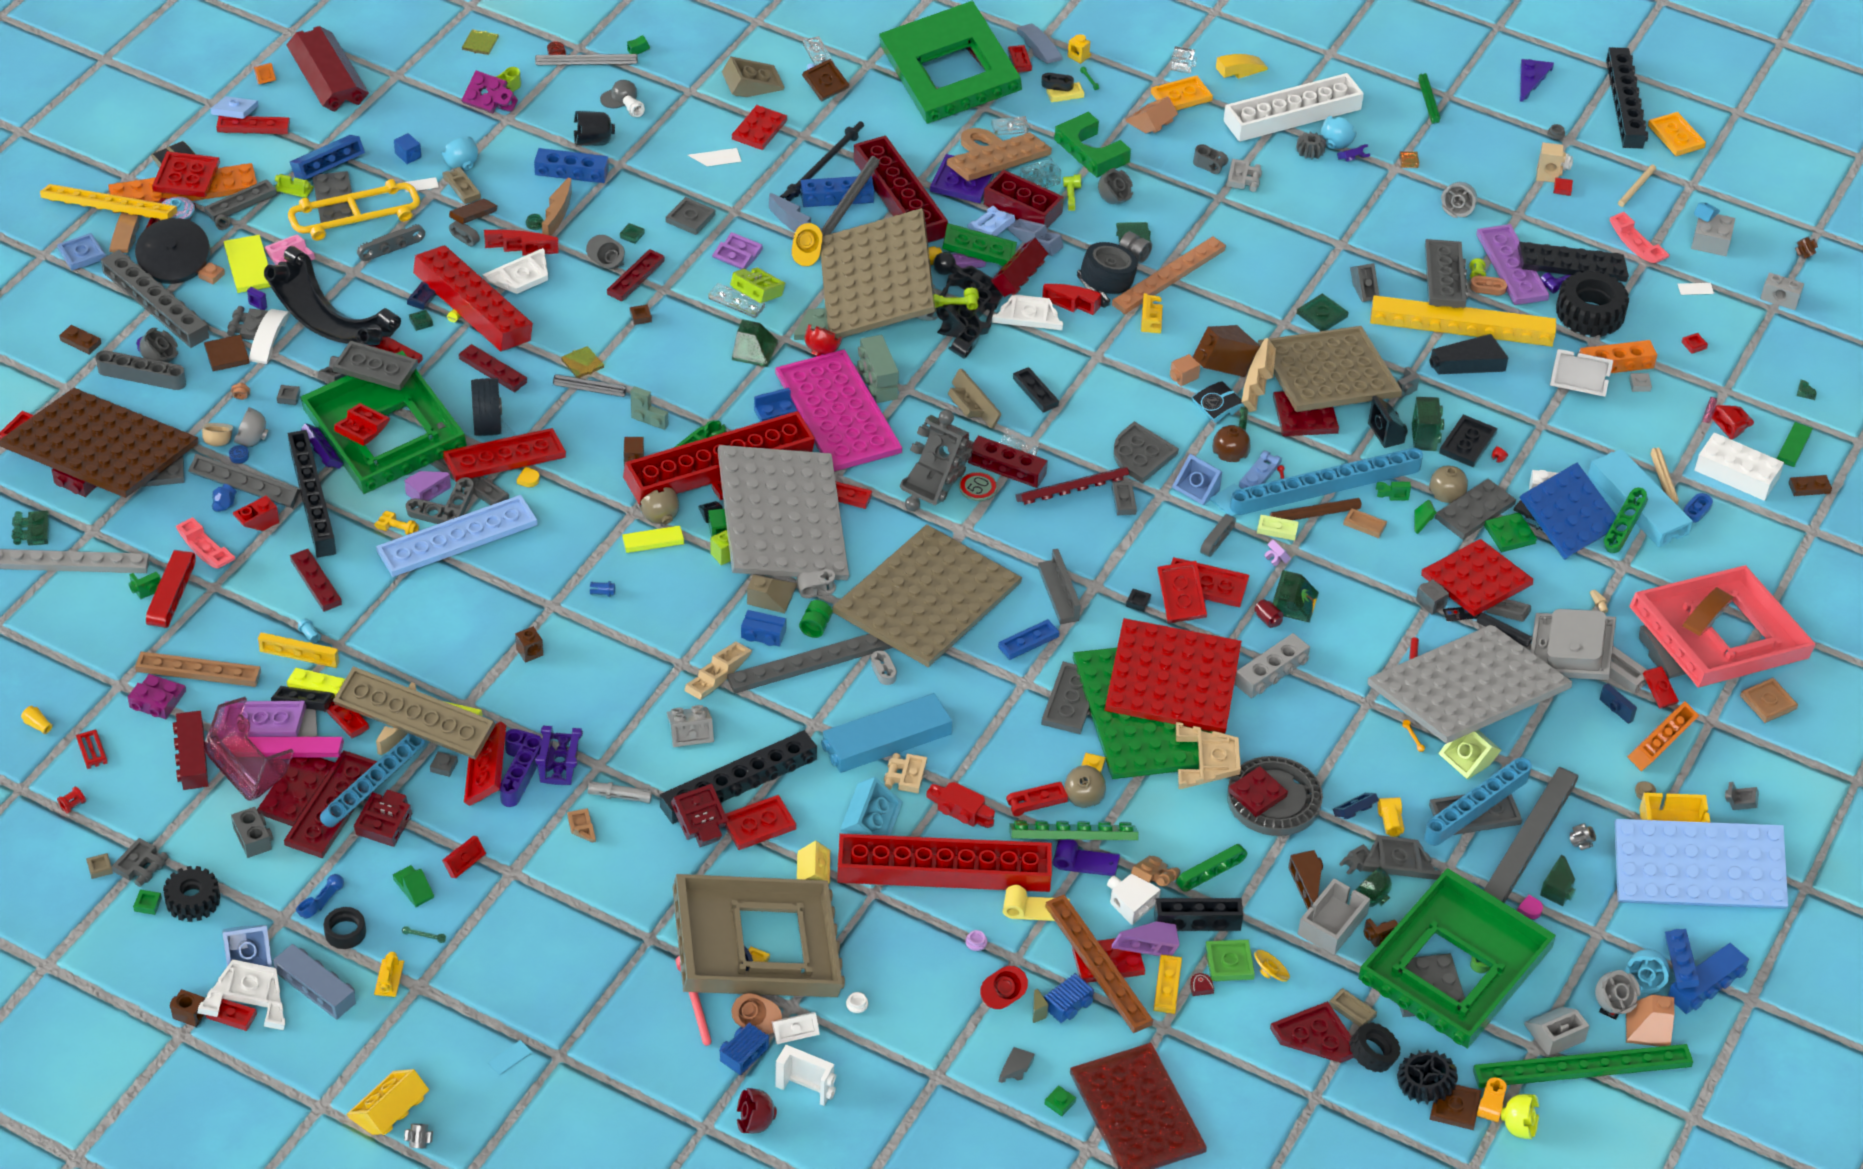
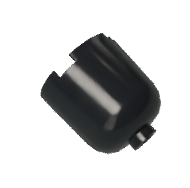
(592, 128)

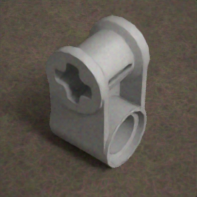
(814, 583)

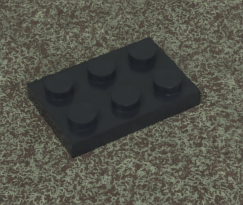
(1468, 440)

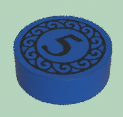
(238, 454)

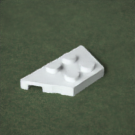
(520, 273)
(1028, 312)

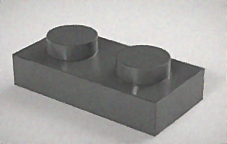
(1124, 498)

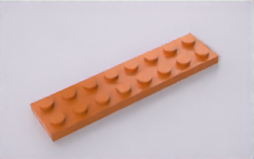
(225, 183)

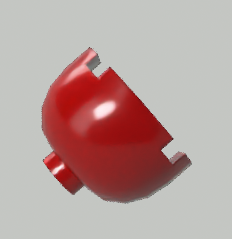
(821, 340)

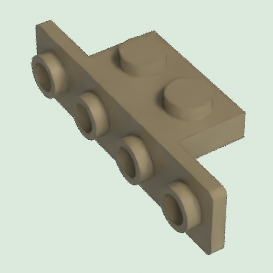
(972, 399)

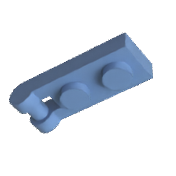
(1260, 471)

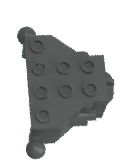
(936, 469)

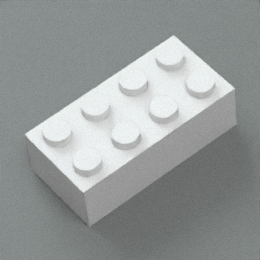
(1739, 466)

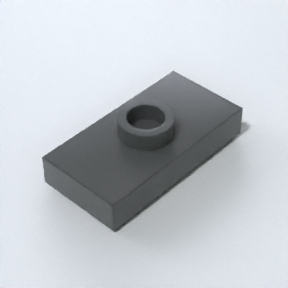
(1511, 609)

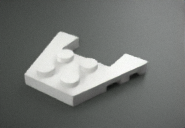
(249, 985)

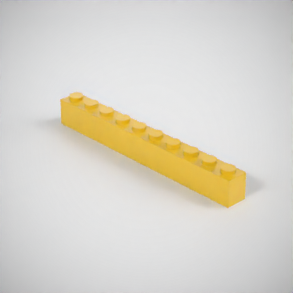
(1463, 321)

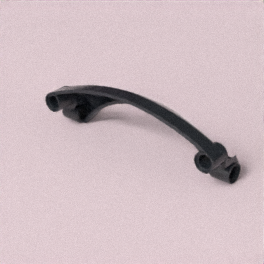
(301, 295)

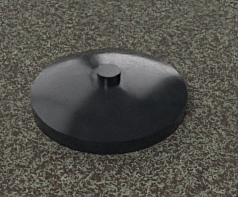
(172, 250)

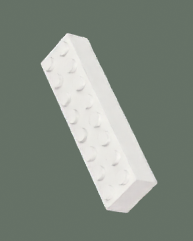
(1293, 107)

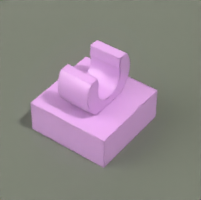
(1278, 552)

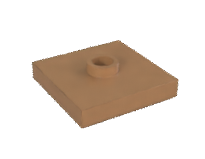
(1769, 700)

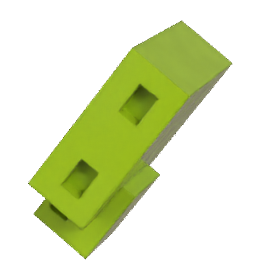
(757, 284)

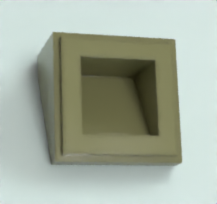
(1040, 1007)

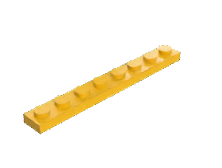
(107, 201)

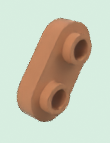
(1488, 285)

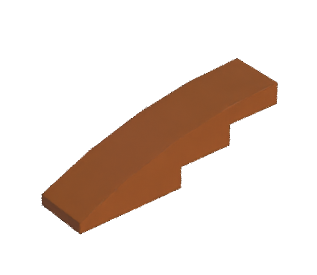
(1708, 611)

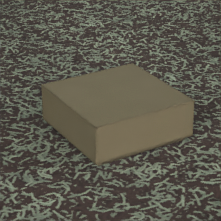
(99, 866)

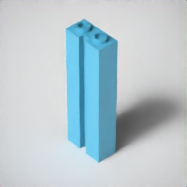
(1661, 515)

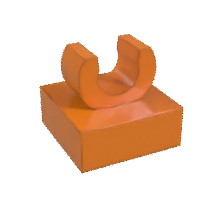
(264, 73)

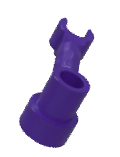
(1552, 283)

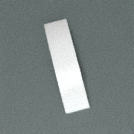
(266, 335)

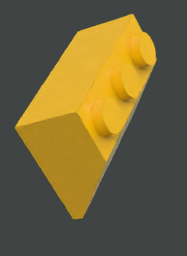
(389, 1102)

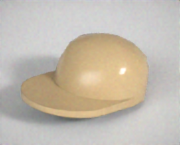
(217, 434)

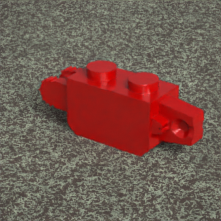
(962, 804)

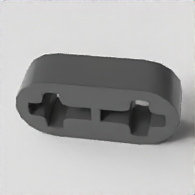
(464, 233)

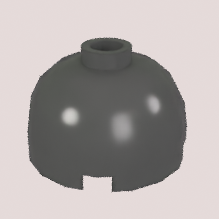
(1115, 186)
(158, 346)

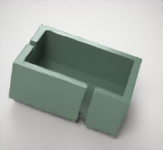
(878, 368)

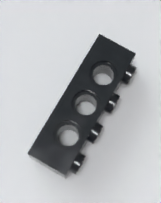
(1200, 913)

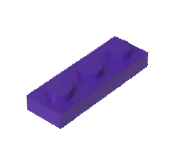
(322, 447)

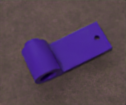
(1070, 858)

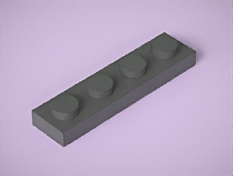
(241, 199)

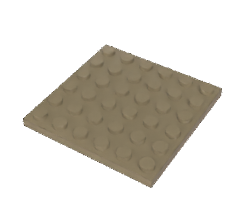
(1331, 369)

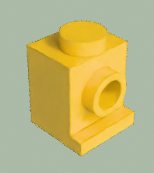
(1079, 44)

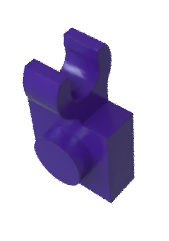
(1350, 154)

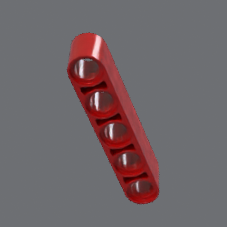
(170, 588)

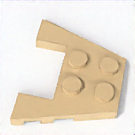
(1217, 756)

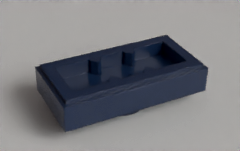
(421, 296)
(1618, 703)

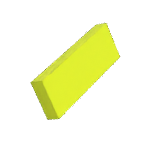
(653, 539)

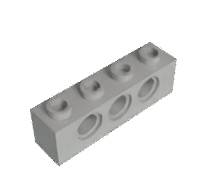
(1272, 665)

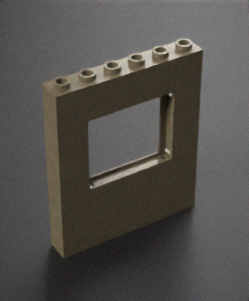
(713, 937)

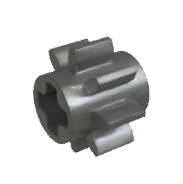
(1582, 836)
(418, 1136)

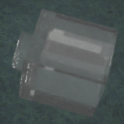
(1183, 59)

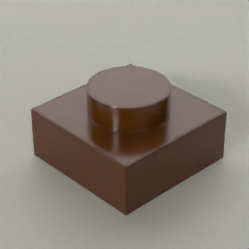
(640, 314)

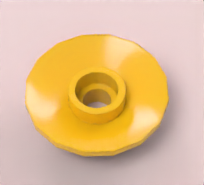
(1271, 966)

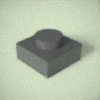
(288, 394)
(443, 764)

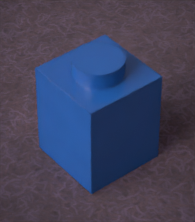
(407, 148)

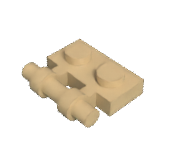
(911, 775)

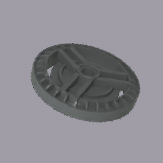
(1279, 818)

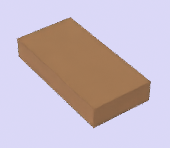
(1365, 523)

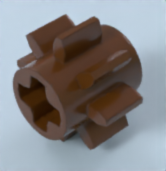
(1806, 247)

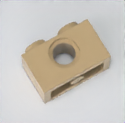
(1550, 162)

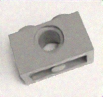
(1782, 291)

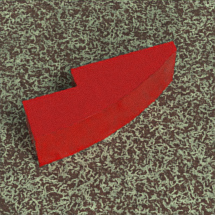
(1073, 297)

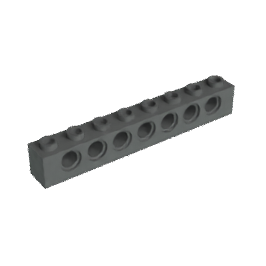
(155, 298)

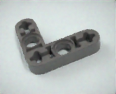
(448, 510)

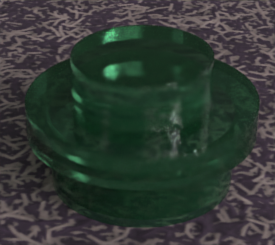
(534, 221)

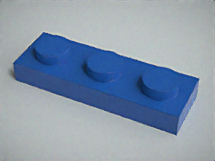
(1028, 639)

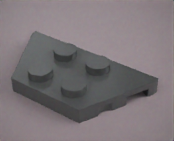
(1400, 858)

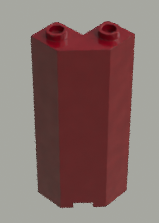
(326, 68)

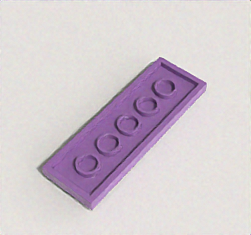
(1502, 249)

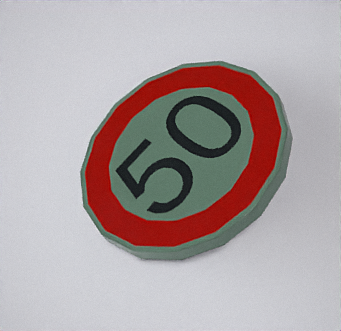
(978, 486)

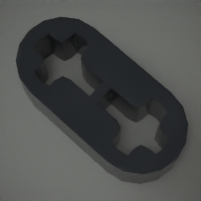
(1057, 81)

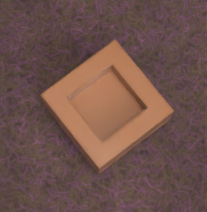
(211, 273)

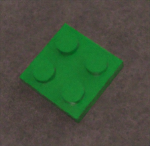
(1510, 532)

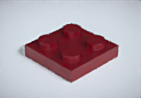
(1258, 791)

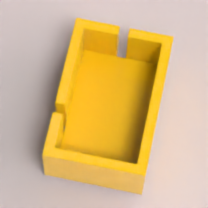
(1675, 807)

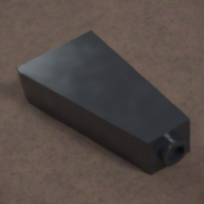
(1469, 356)

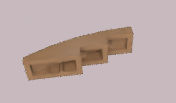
(557, 209)
(125, 232)

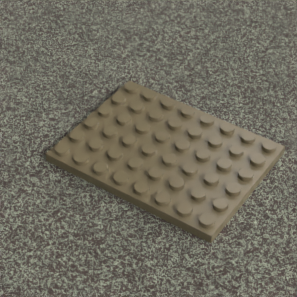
(877, 274)
(927, 595)

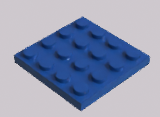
(1569, 510)

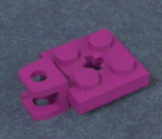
(497, 93)

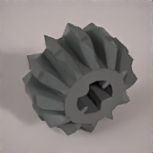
(1311, 145)

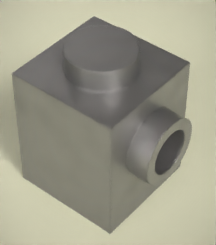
(1432, 596)

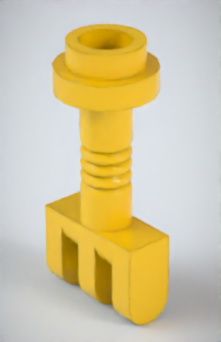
(389, 519)

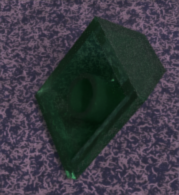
(754, 344)

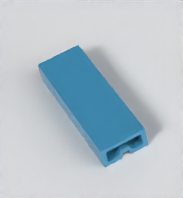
(886, 732)

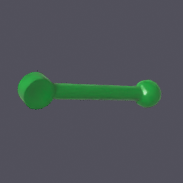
(1084, 70)

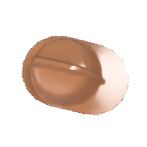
(755, 1010)

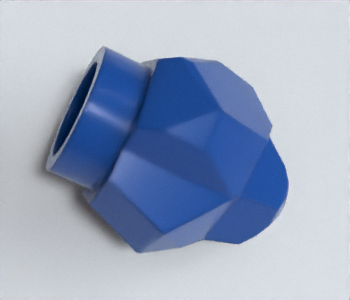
(223, 497)

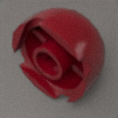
(756, 1111)

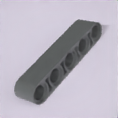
(140, 370)

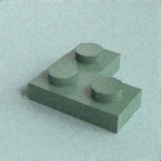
(644, 412)

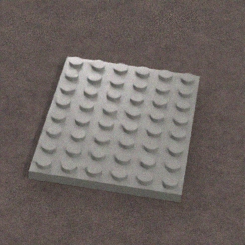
(781, 512)
(1469, 683)

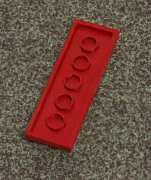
(504, 454)

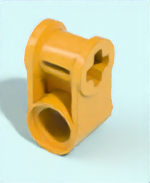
(1492, 1100)

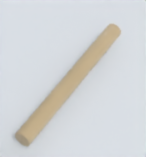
(1636, 185)

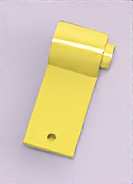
(1020, 906)

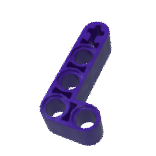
(524, 749)

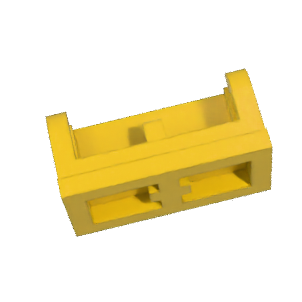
(1151, 314)

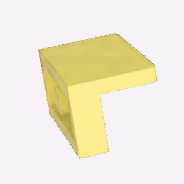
(813, 862)

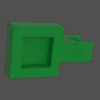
(1396, 491)

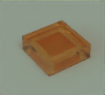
(1409, 159)

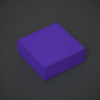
(257, 298)

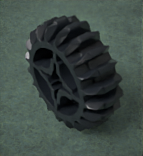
(1429, 1082)

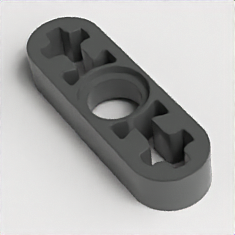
(1218, 535)

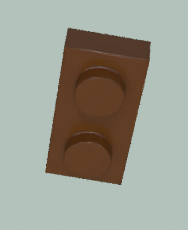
(80, 339)
(1810, 485)

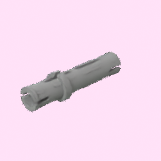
(622, 792)

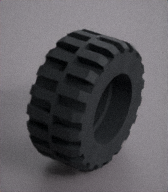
(1589, 318)

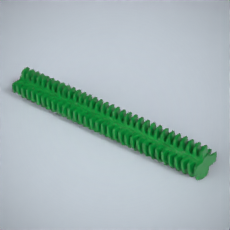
(1429, 98)

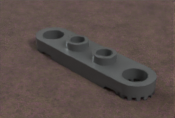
(391, 242)

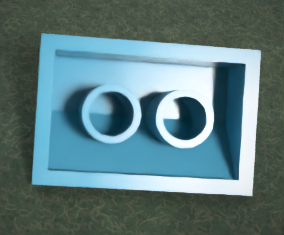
(871, 809)

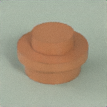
(240, 391)

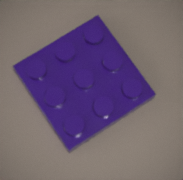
(952, 184)

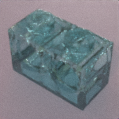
(1042, 173)

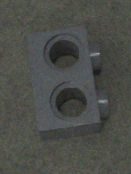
(251, 831)

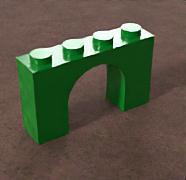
(1095, 160)

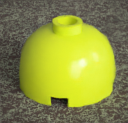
(1521, 1116)

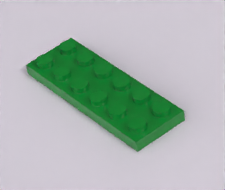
(1080, 831)

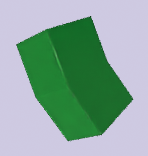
(637, 45)

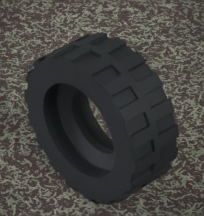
(1368, 1057)

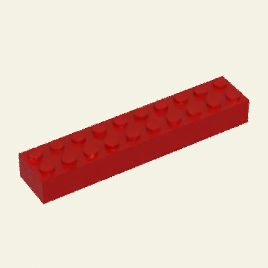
(698, 461)
(944, 862)

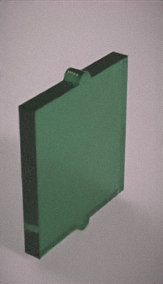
(1138, 228)

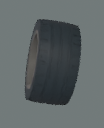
(1109, 267)
(486, 406)

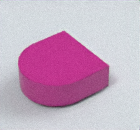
(1531, 907)

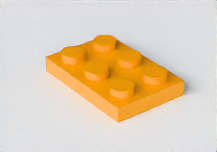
(1183, 92)
(1676, 133)

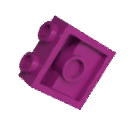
(156, 696)

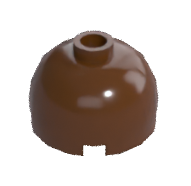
(1231, 443)

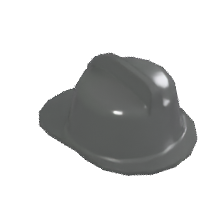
(605, 251)

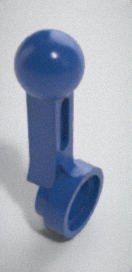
(310, 906)

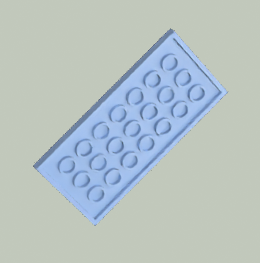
(1700, 863)

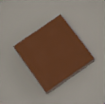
(825, 80)
(226, 352)
(1458, 1109)

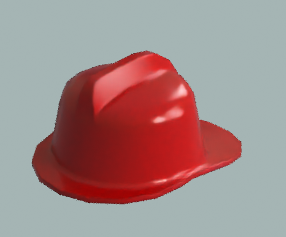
(1004, 987)

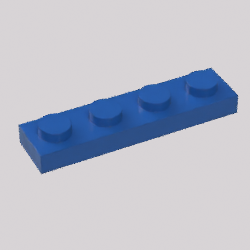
(1681, 958)

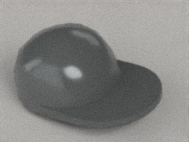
(615, 96)

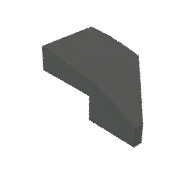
(1016, 1064)

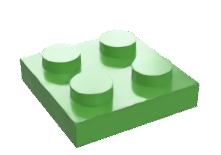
(1229, 960)

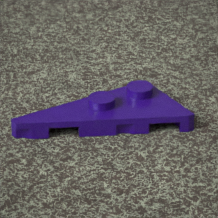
(1531, 75)

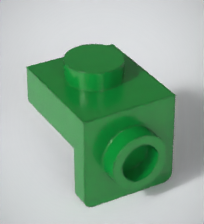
(144, 586)

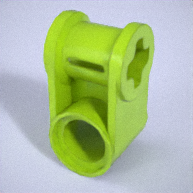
(512, 77)

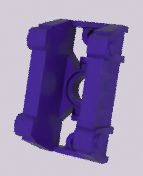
(548, 754)

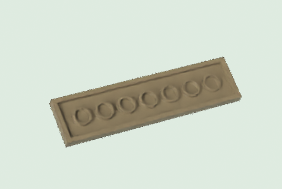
(414, 712)

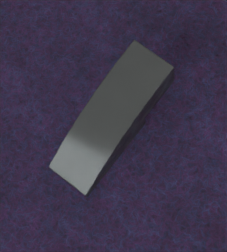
(1659, 654)

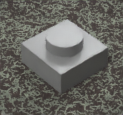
(1640, 382)

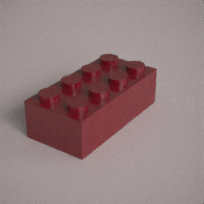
(1023, 199)

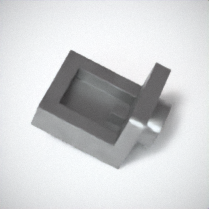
(327, 374)
(1409, 382)
(1742, 798)

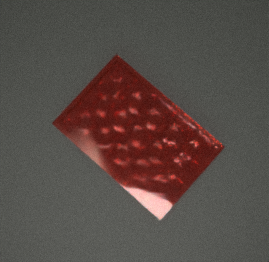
(1137, 1109)

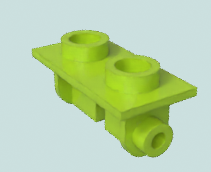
(297, 187)

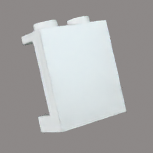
(806, 1071)

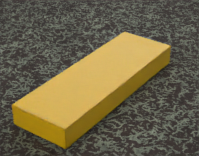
(1167, 984)

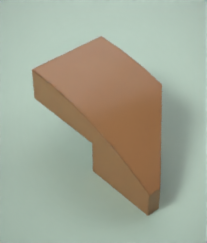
(581, 824)

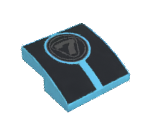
(1218, 401)

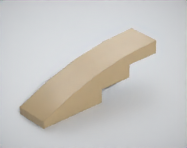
(1260, 370)
(716, 672)

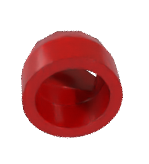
(1500, 454)

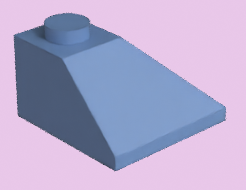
(247, 945)

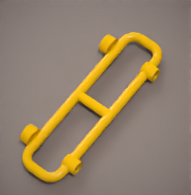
(318, 230)

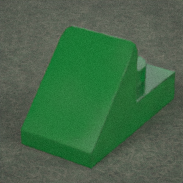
(414, 885)

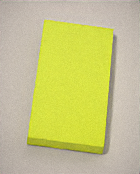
(247, 262)

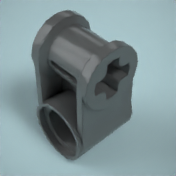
(1208, 159)

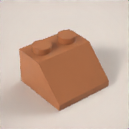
(1153, 115)

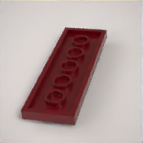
(308, 831)

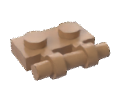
(1155, 870)

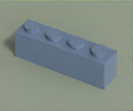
(315, 981)

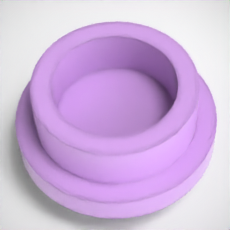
(976, 940)

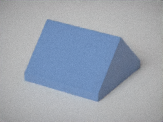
(1198, 480)

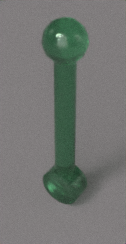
(441, 938)

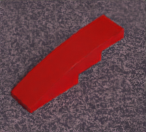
(521, 241)

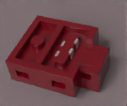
(700, 814)
(384, 817)

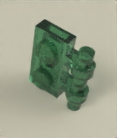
(37, 530)

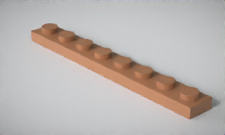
(1169, 274)

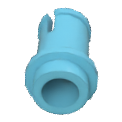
(306, 626)

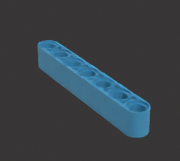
(367, 784)
(1477, 801)

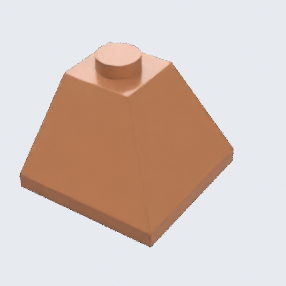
(1651, 1021)

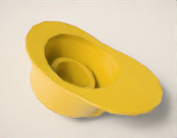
(806, 244)

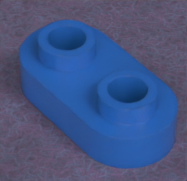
(1698, 507)

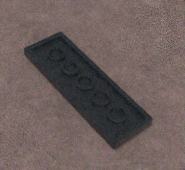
(1571, 260)

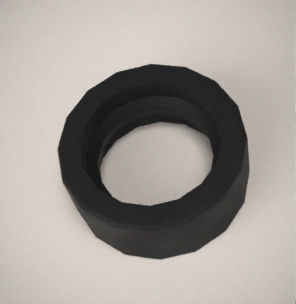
(348, 940)

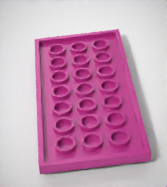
(839, 409)

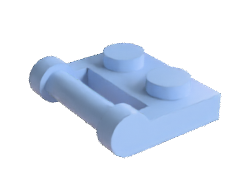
(998, 222)

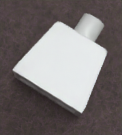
(1132, 896)

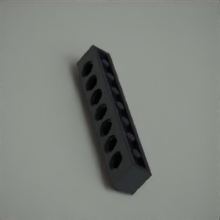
(1626, 98)
(311, 493)
(749, 771)

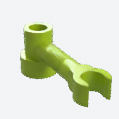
(1072, 183)
(970, 299)

